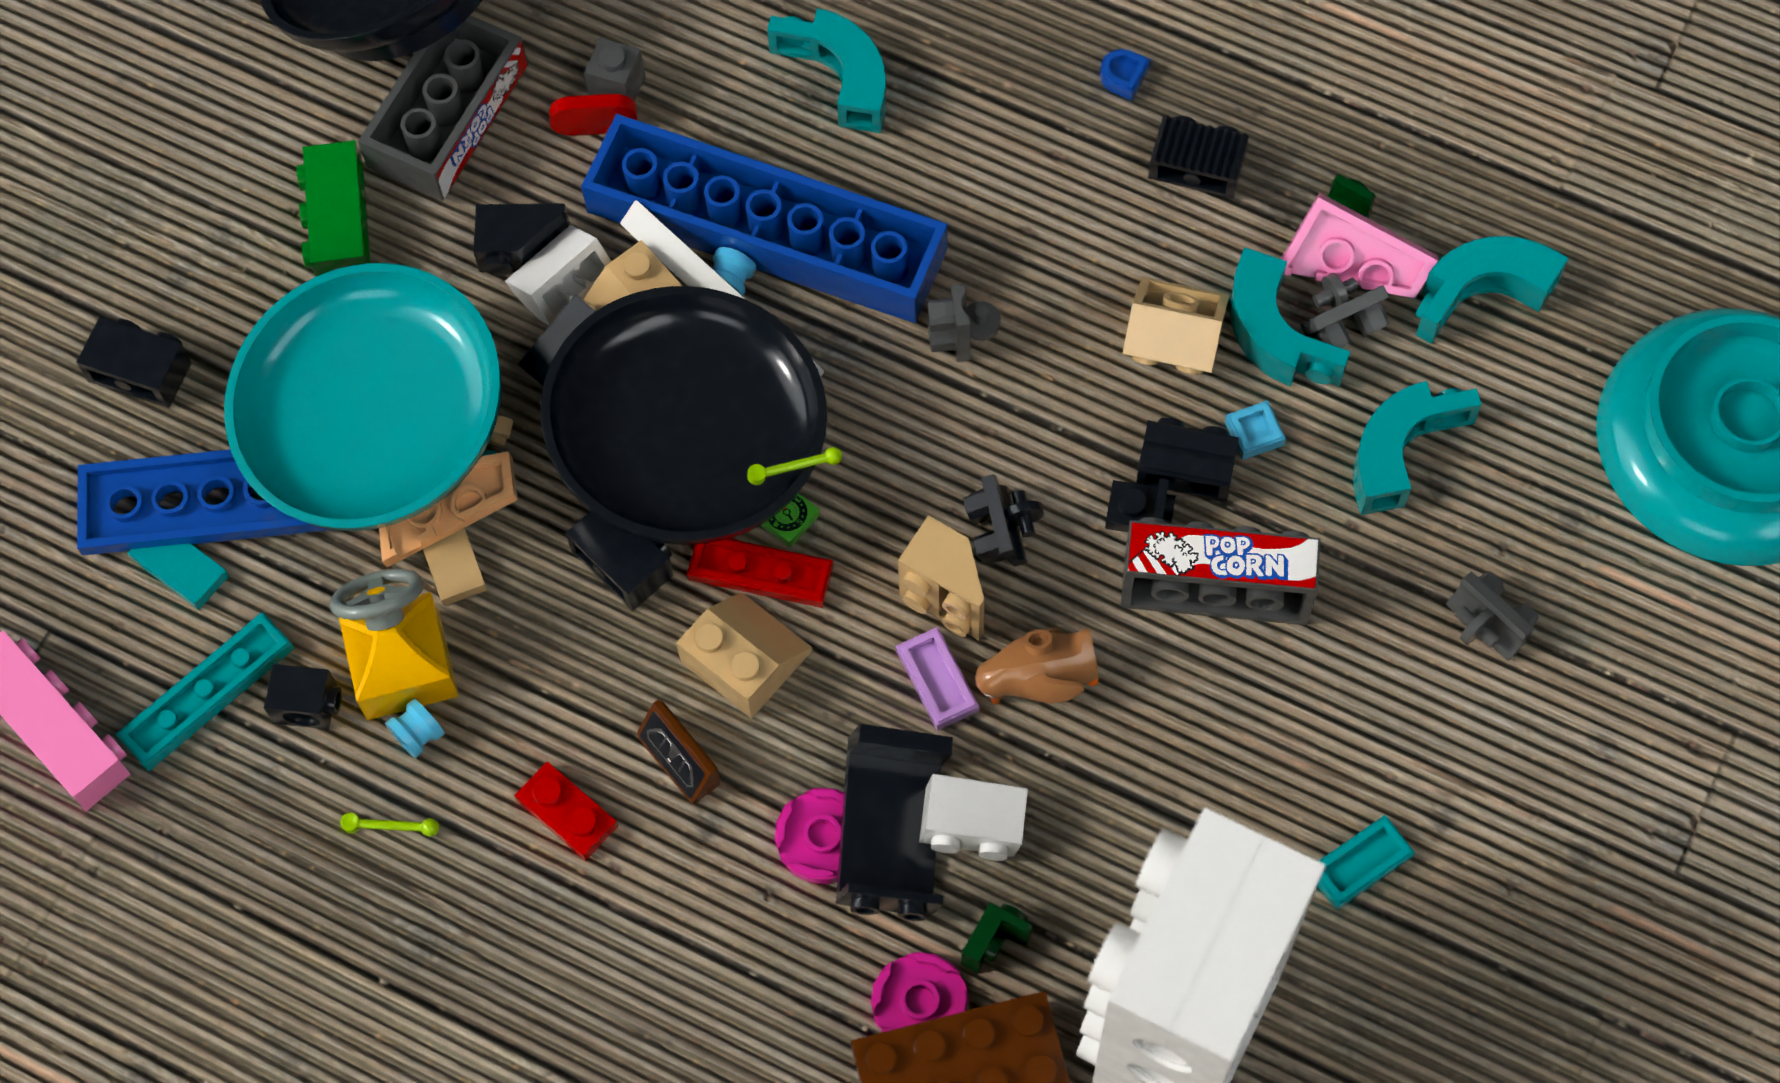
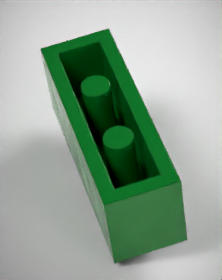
(333, 207)

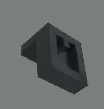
(1138, 501)

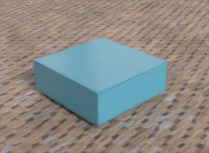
(1256, 430)

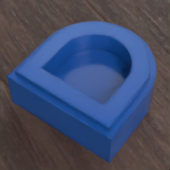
(1124, 72)

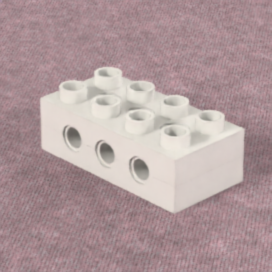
(1200, 957)

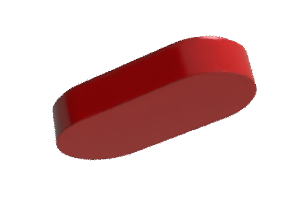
(589, 113)

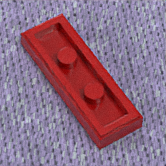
(762, 571)

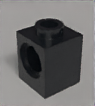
(302, 696)

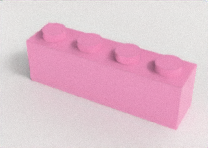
(55, 729)

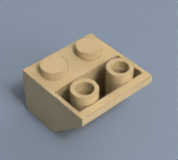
(942, 578)

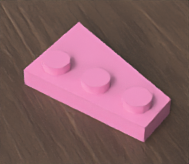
(1355, 247)

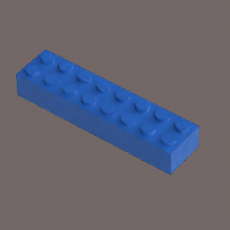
(772, 215)

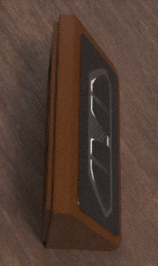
(678, 753)

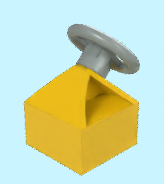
(393, 642)

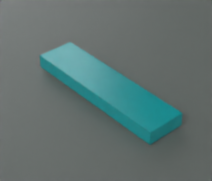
(205, 691)

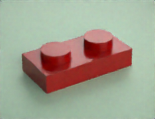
(566, 811)

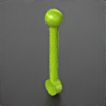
(757, 473)
(351, 823)

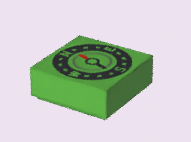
(792, 520)

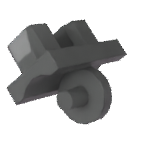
(1365, 308)
(954, 324)
(1489, 616)

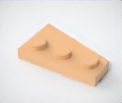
(481, 493)

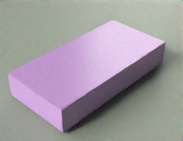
(937, 678)

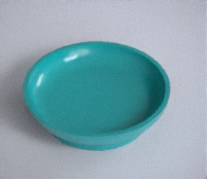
(363, 397)
(1697, 434)

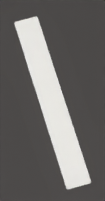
(674, 252)

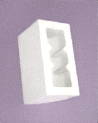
(558, 273)

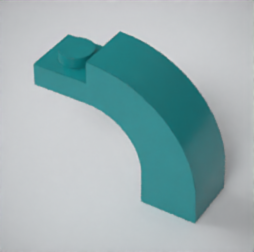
(848, 53)
(1488, 265)
(1265, 334)
(1379, 466)

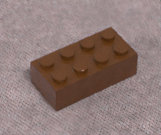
(982, 1045)

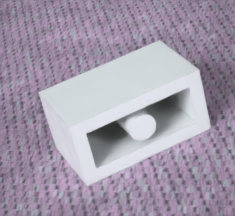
(973, 817)

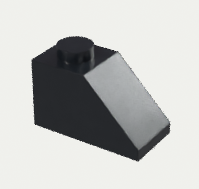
(514, 233)

